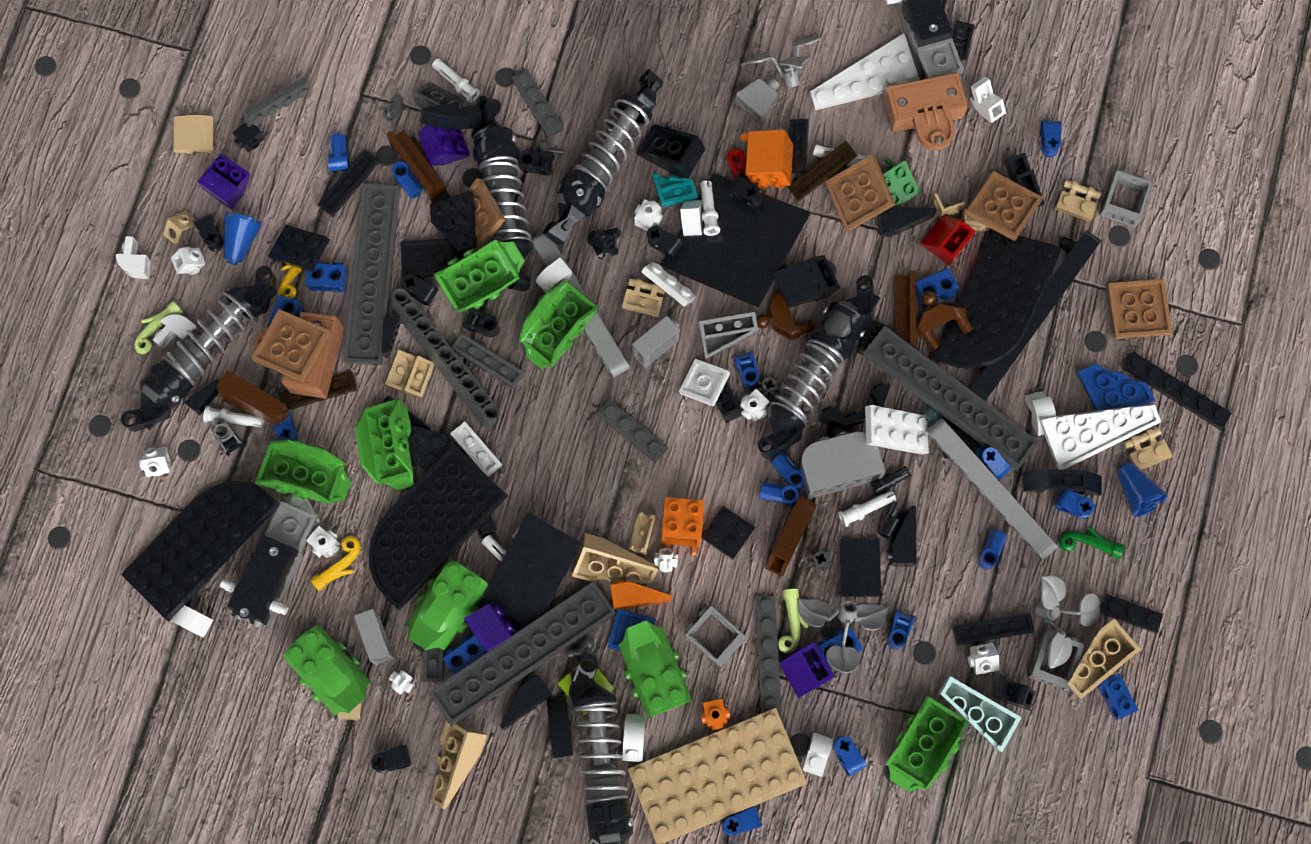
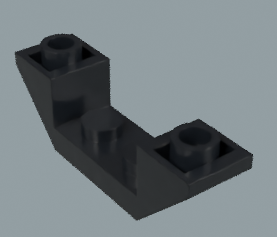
(834, 417)
(1064, 480)

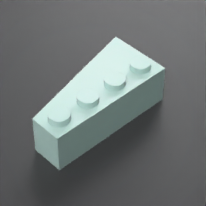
(986, 716)

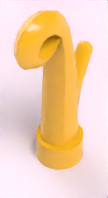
(288, 278)
(337, 569)

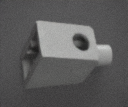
(758, 98)

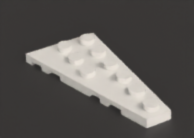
(868, 77)
(1088, 433)

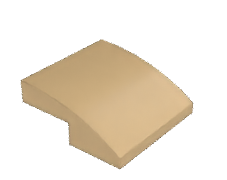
(193, 134)
(409, 374)

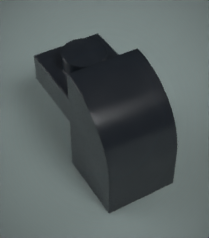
(1013, 693)

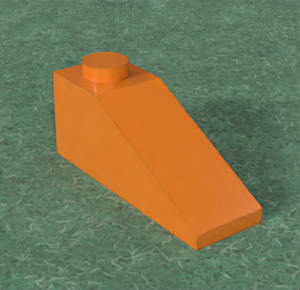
(631, 595)

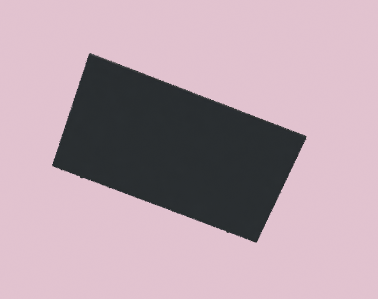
(531, 571)

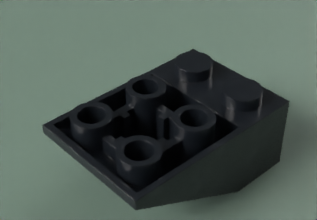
(806, 281)

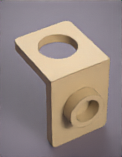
(949, 211)
(178, 223)

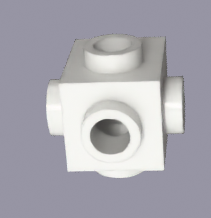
(648, 215)
(188, 260)
(754, 406)
(155, 461)
(318, 539)
(983, 658)

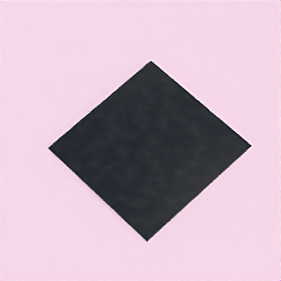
(745, 250)

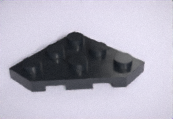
(456, 220)

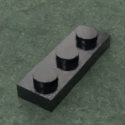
(799, 136)
(1131, 613)

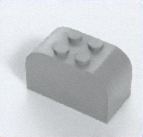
(840, 464)

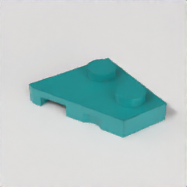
(674, 190)

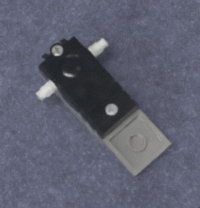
(929, 36)
(271, 567)

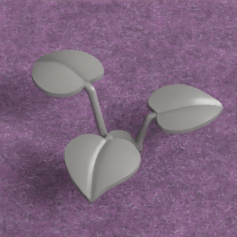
(790, 73)
(1052, 592)
(869, 616)

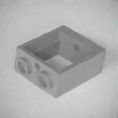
(1120, 214)
(656, 341)
(373, 636)
(729, 651)
(1048, 678)

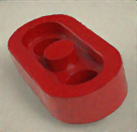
(739, 167)

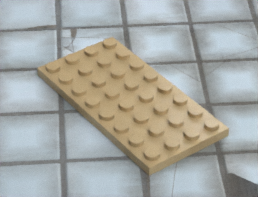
(717, 776)

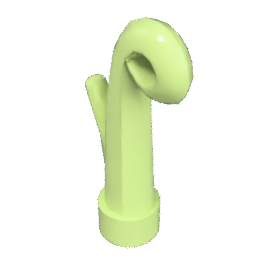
(154, 324)
(791, 598)

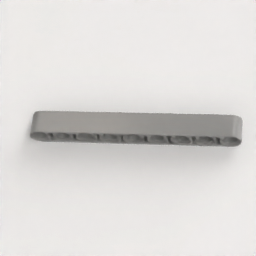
(595, 329)
(992, 489)

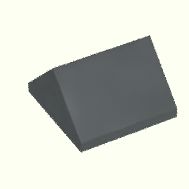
(433, 95)

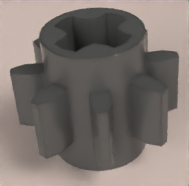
(766, 381)
(814, 559)

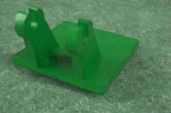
(900, 182)

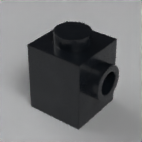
(248, 137)

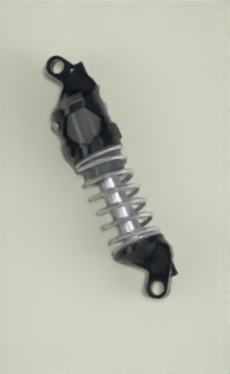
(829, 345)

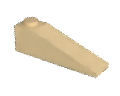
(607, 561)
(1103, 657)
(459, 753)

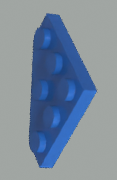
(1113, 389)

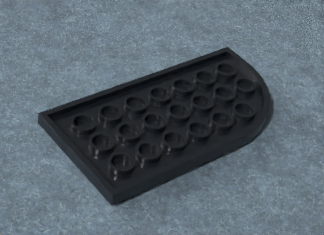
(998, 300)
(430, 524)
(198, 544)

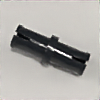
(890, 480)

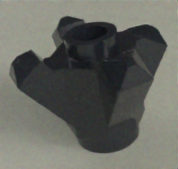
(604, 241)

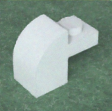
(986, 102)
(132, 264)
(554, 275)
(174, 326)
(1041, 408)
(192, 621)
(633, 737)
(817, 754)

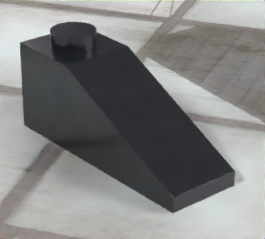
(899, 219)
(903, 549)
(529, 696)

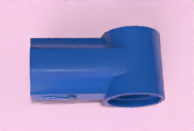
(338, 158)
(407, 180)
(788, 470)
(776, 493)
(992, 548)

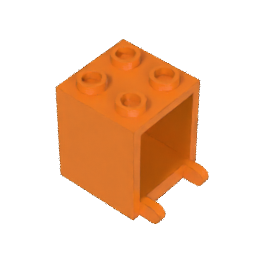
(769, 158)
(683, 522)

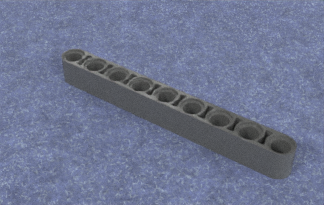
(445, 366)

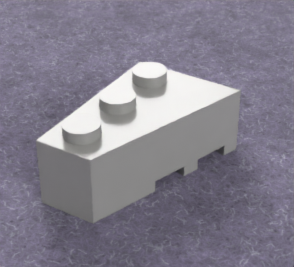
(725, 332)

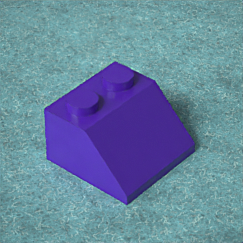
(490, 626)

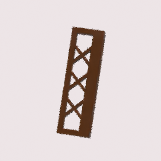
(416, 162)
(905, 307)

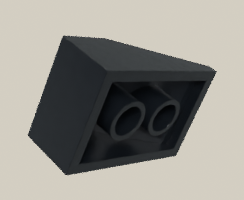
(672, 150)

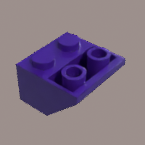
(443, 145)
(225, 181)
(806, 670)

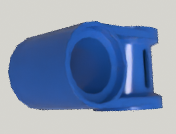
(1050, 137)
(747, 366)
(286, 427)
(995, 463)
(1072, 503)
(901, 626)
(851, 758)
(745, 821)

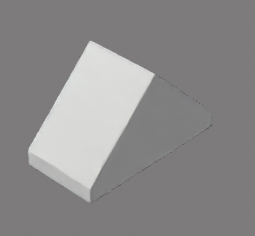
(692, 217)

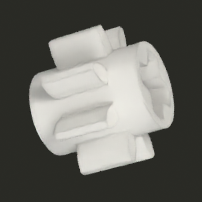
(666, 560)
(401, 682)

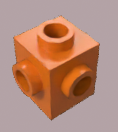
(715, 706)

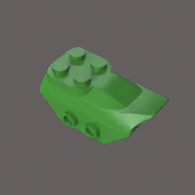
(480, 274)
(555, 324)
(384, 444)
(304, 472)
(444, 607)
(653, 669)
(327, 670)
(925, 746)

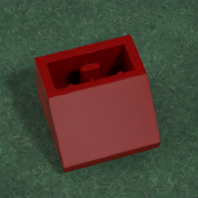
(948, 239)

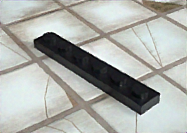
(1176, 390)

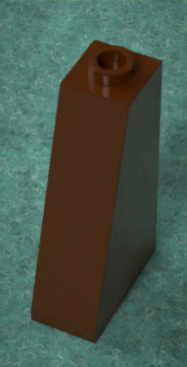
(251, 399)
(790, 536)

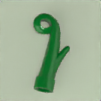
(1095, 540)

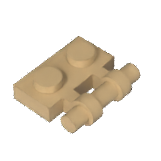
(1075, 205)
(642, 302)
(1150, 455)

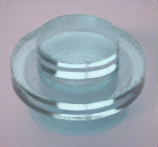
(931, 415)

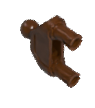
(938, 315)
(781, 319)

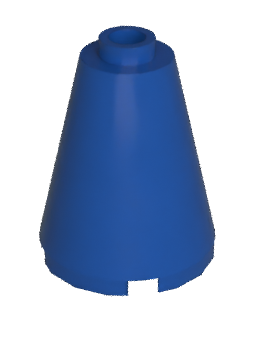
(238, 236)
(1139, 489)

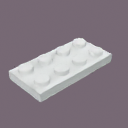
(896, 430)

